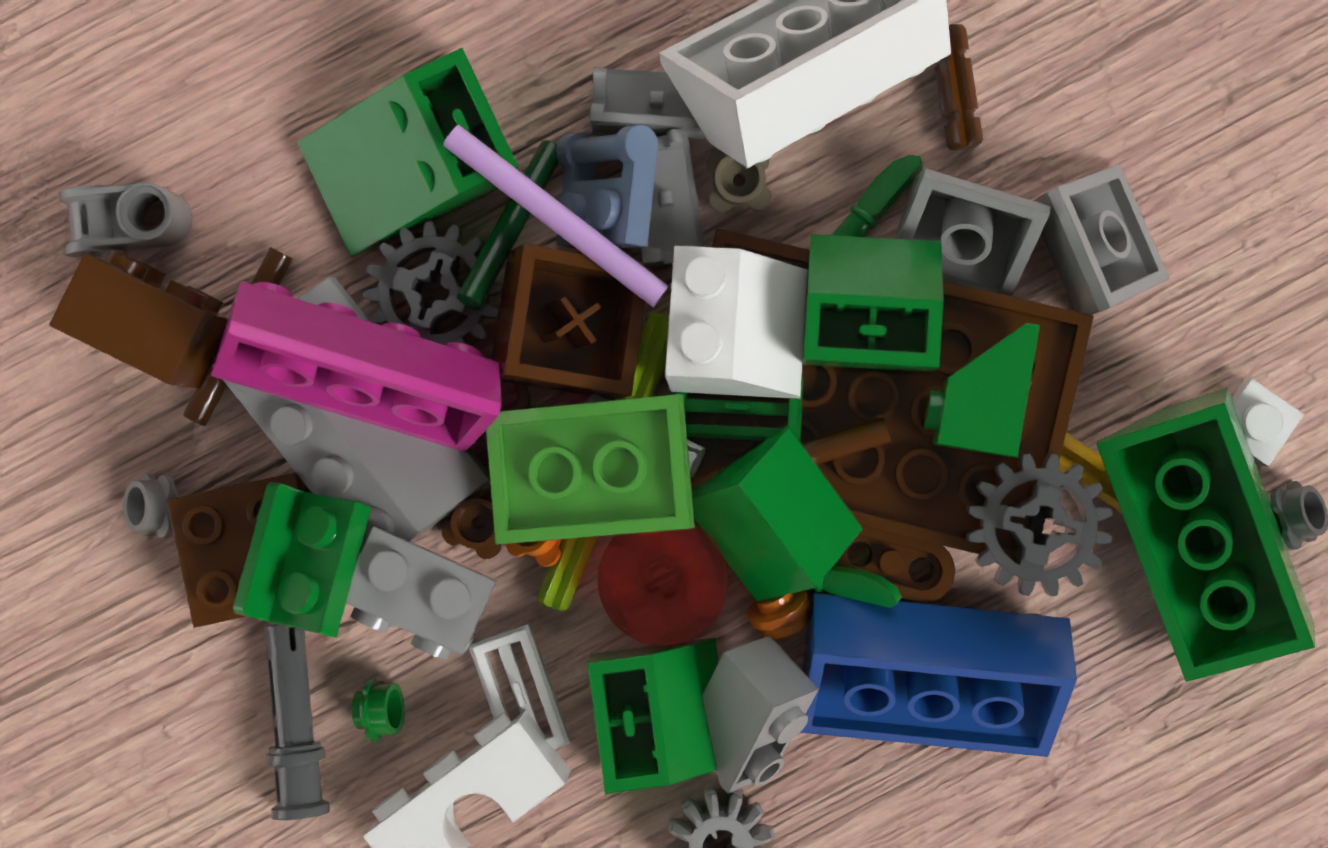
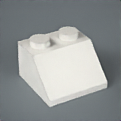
(735, 324)

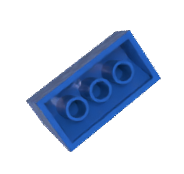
(938, 675)

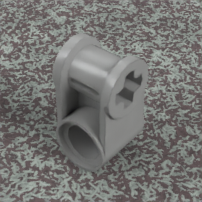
(114, 218)

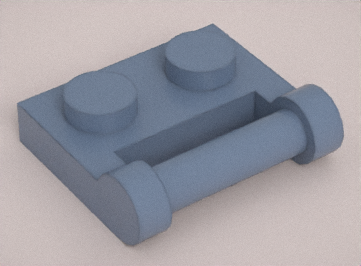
(615, 205)

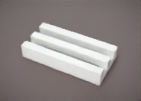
(502, 642)

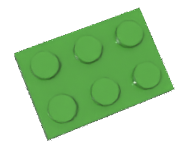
(590, 470)

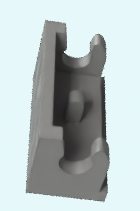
(639, 98)
(674, 203)

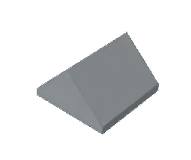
(981, 229)
(1100, 241)

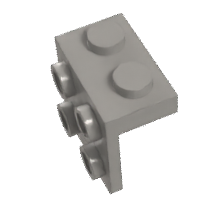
(418, 592)

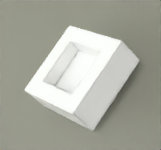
(1264, 419)

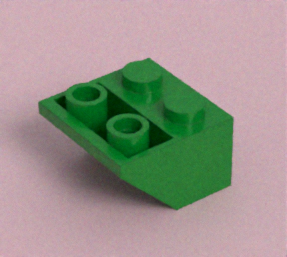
(874, 303)
(652, 714)

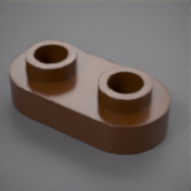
(891, 559)

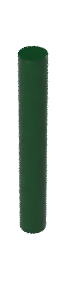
(506, 231)

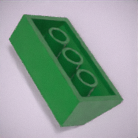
(1207, 537)

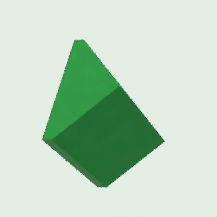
(776, 517)

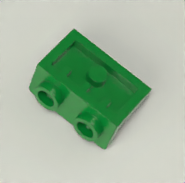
(301, 559)

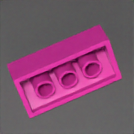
(358, 367)

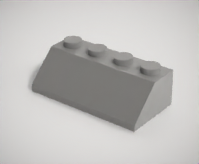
(397, 475)

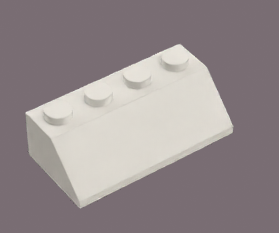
(799, 65)

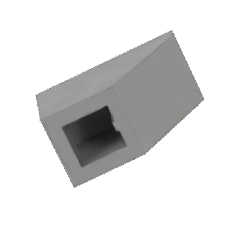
(754, 711)

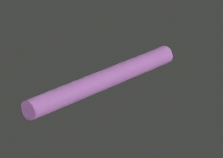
(555, 215)

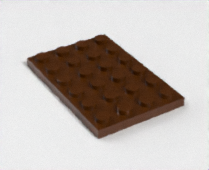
(909, 482)

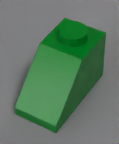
(987, 398)

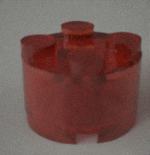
(648, 612)

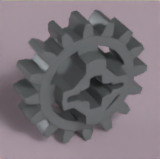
(442, 262)
(1045, 493)

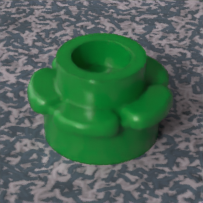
(378, 709)

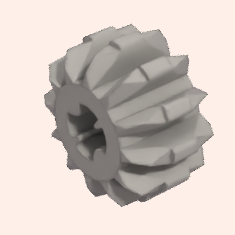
(720, 817)

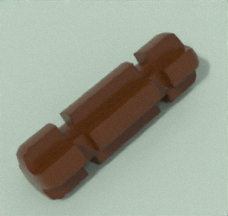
(958, 93)

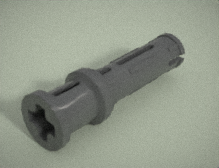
(295, 751)

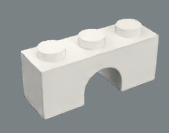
(508, 765)

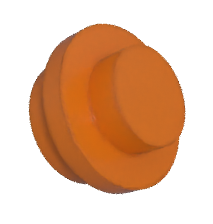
(780, 615)

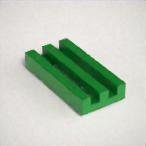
(792, 410)

